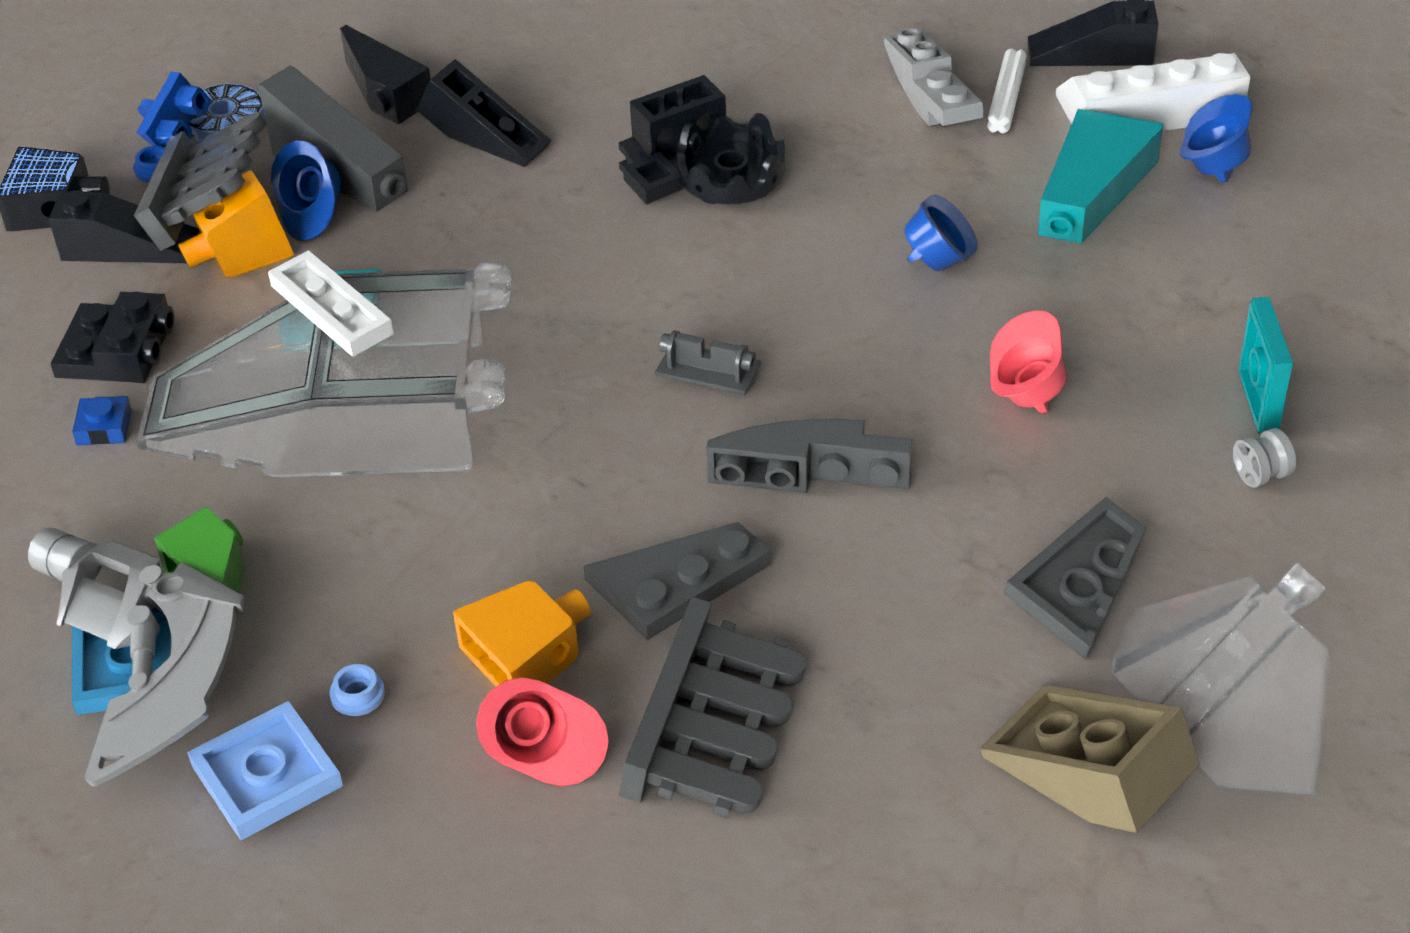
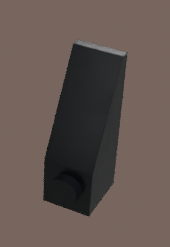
(1106, 36)
(385, 76)
(479, 117)
(105, 230)

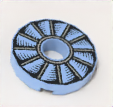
(227, 106)

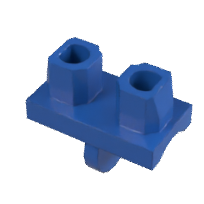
(171, 110)

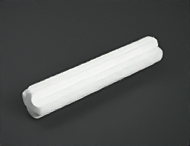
(1006, 91)

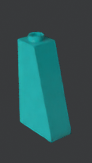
(1096, 171)

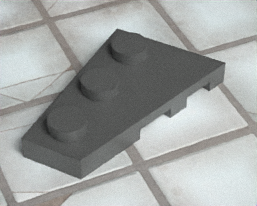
(1079, 575)
(657, 582)

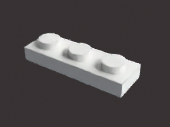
(331, 303)

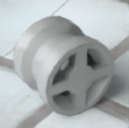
(1264, 457)

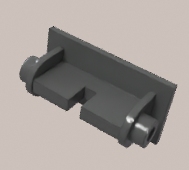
(721, 367)

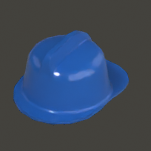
(1219, 136)
(305, 189)
(939, 234)

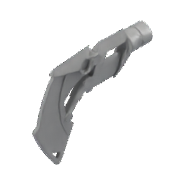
(201, 626)

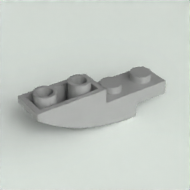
(928, 79)

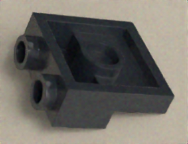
(115, 340)

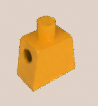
(238, 232)
(521, 632)

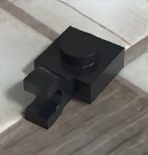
(647, 175)

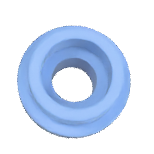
(356, 690)

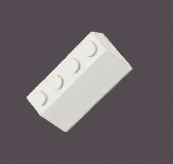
(1157, 92)

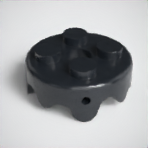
(748, 146)

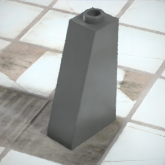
(304, 112)

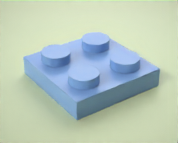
(265, 770)

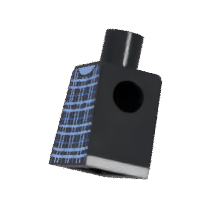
(36, 182)

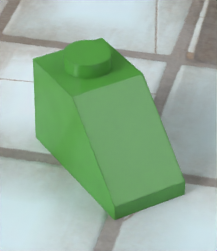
(205, 545)

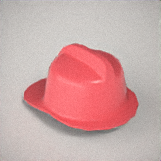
(1028, 360)
(542, 731)

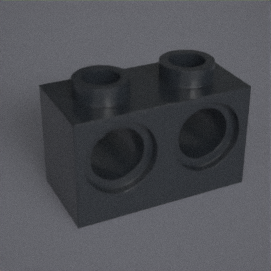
(660, 116)

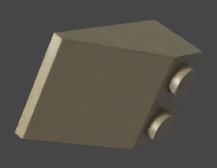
(1097, 753)

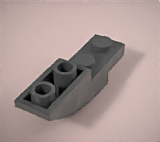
(799, 450)

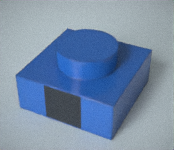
(102, 420)

